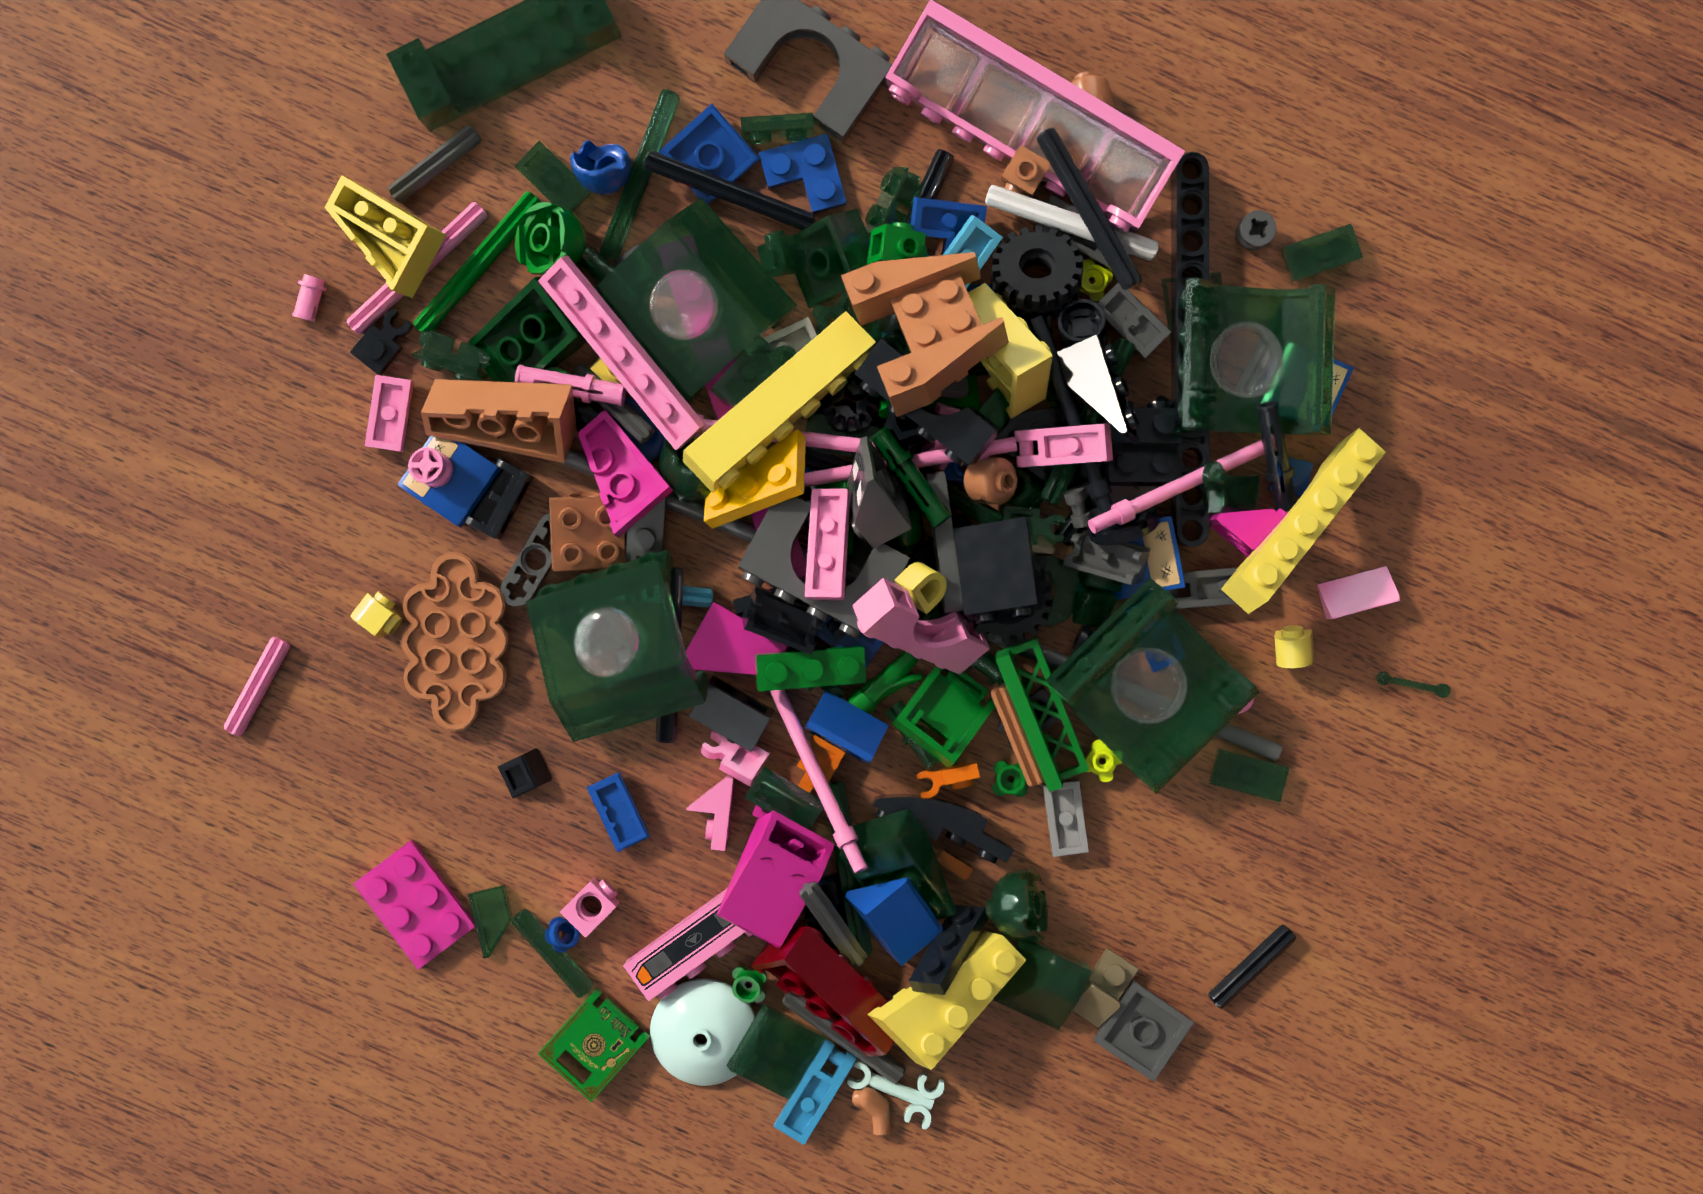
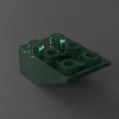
(898, 849)

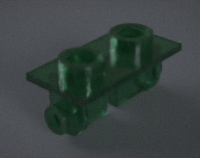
(897, 189)
(438, 354)

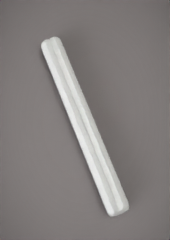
(1064, 220)

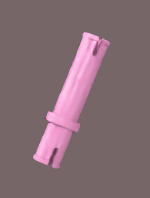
(586, 388)

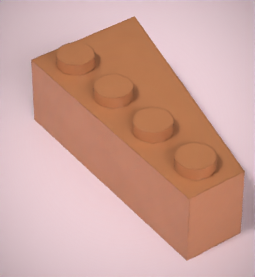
(503, 416)

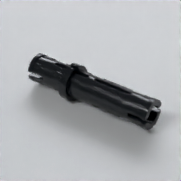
(1269, 416)

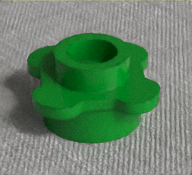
(1001, 784)
(745, 993)

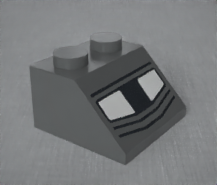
(876, 497)

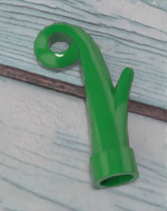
(885, 683)

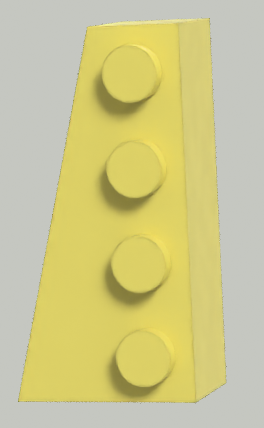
(932, 1023)

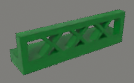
(1031, 724)

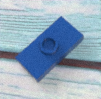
(618, 811)

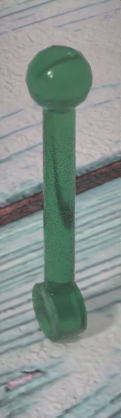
(1441, 690)

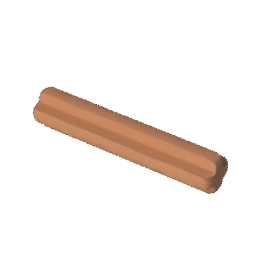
(1017, 735)

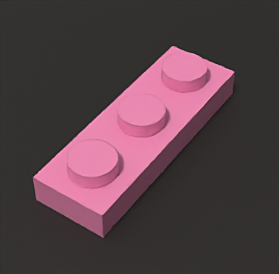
(827, 544)

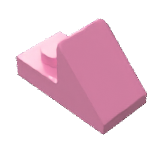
(717, 801)

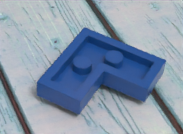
(806, 161)
(943, 217)

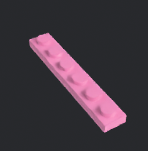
(621, 352)

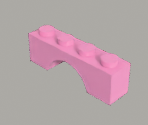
(891, 617)

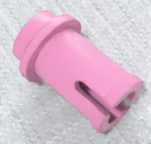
(309, 297)

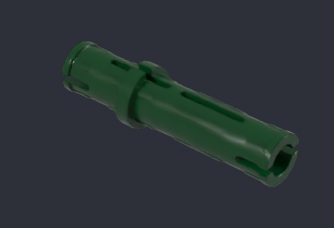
(901, 464)

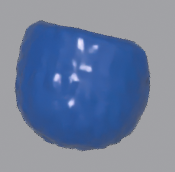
(601, 168)

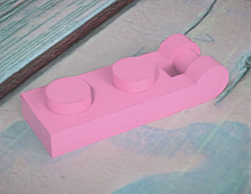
(1064, 445)

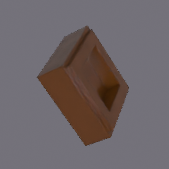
(954, 863)

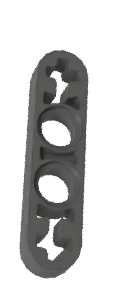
(945, 548)

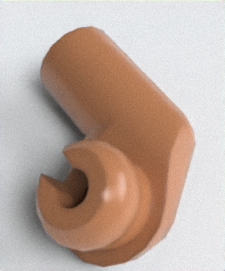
(875, 1105)

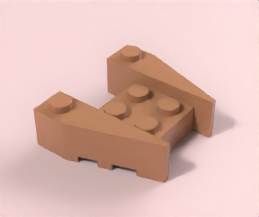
(934, 319)

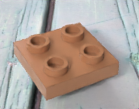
(582, 534)

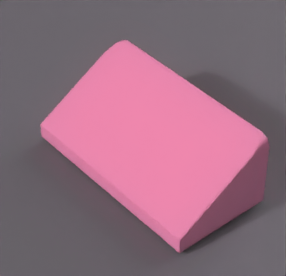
(1357, 593)

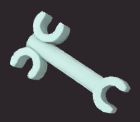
(921, 1100)

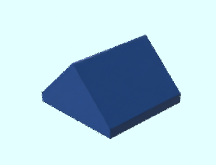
(846, 727)
(896, 917)

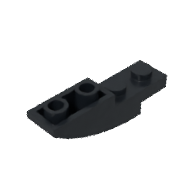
(960, 821)

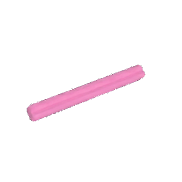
(385, 298)

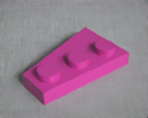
(623, 474)

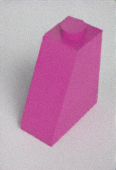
(725, 645)

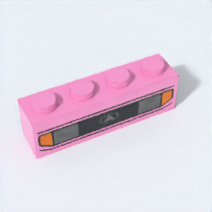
(683, 950)

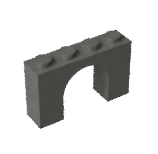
(782, 21)
(770, 563)

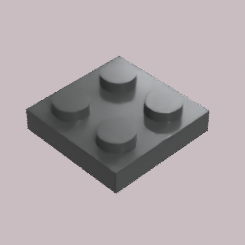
(1143, 1030)

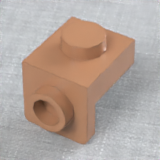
(1025, 172)

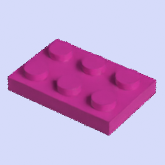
(415, 904)

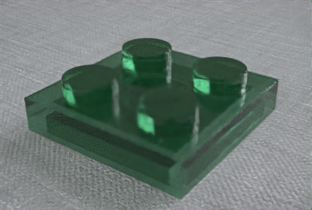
(776, 1051)

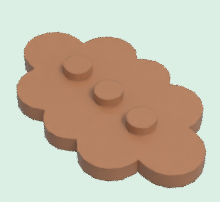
(455, 641)

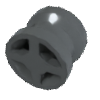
(1249, 235)

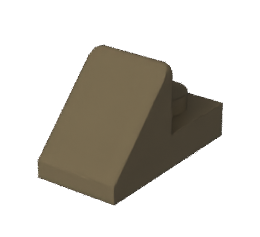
(1105, 987)

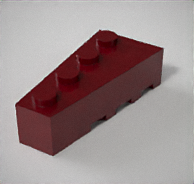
(829, 986)

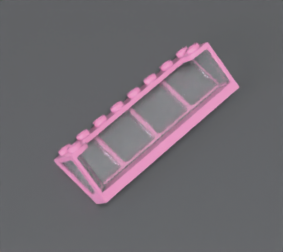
(1010, 99)

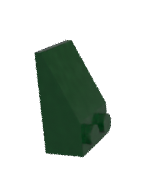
(527, 333)

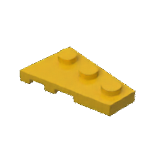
(761, 485)

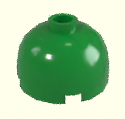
(547, 236)

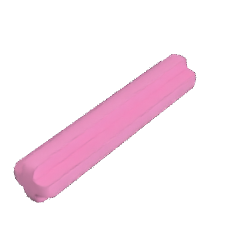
(256, 686)

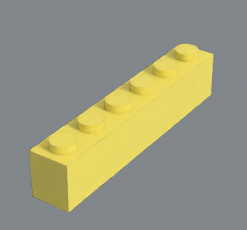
(778, 403)

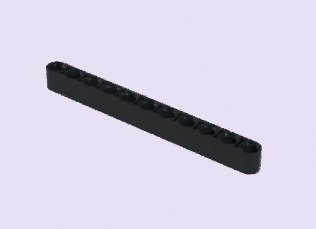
(1197, 262)

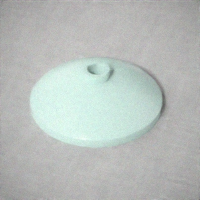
(693, 1009)

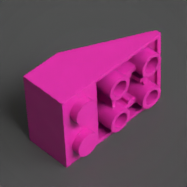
(769, 876)

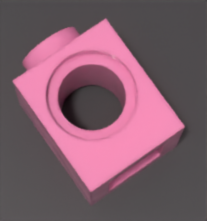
(584, 920)

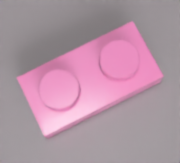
(389, 413)

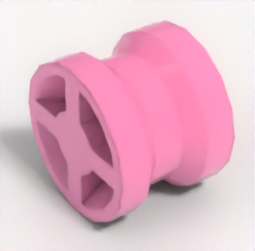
(427, 459)

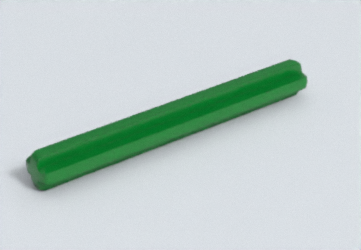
(475, 265)

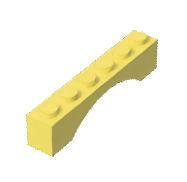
(1295, 534)

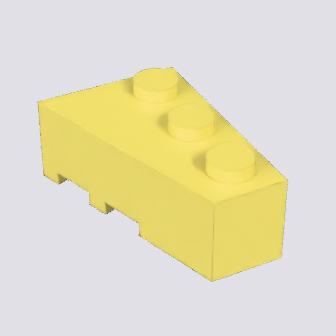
(387, 234)
(1023, 364)

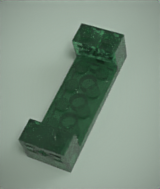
(499, 55)

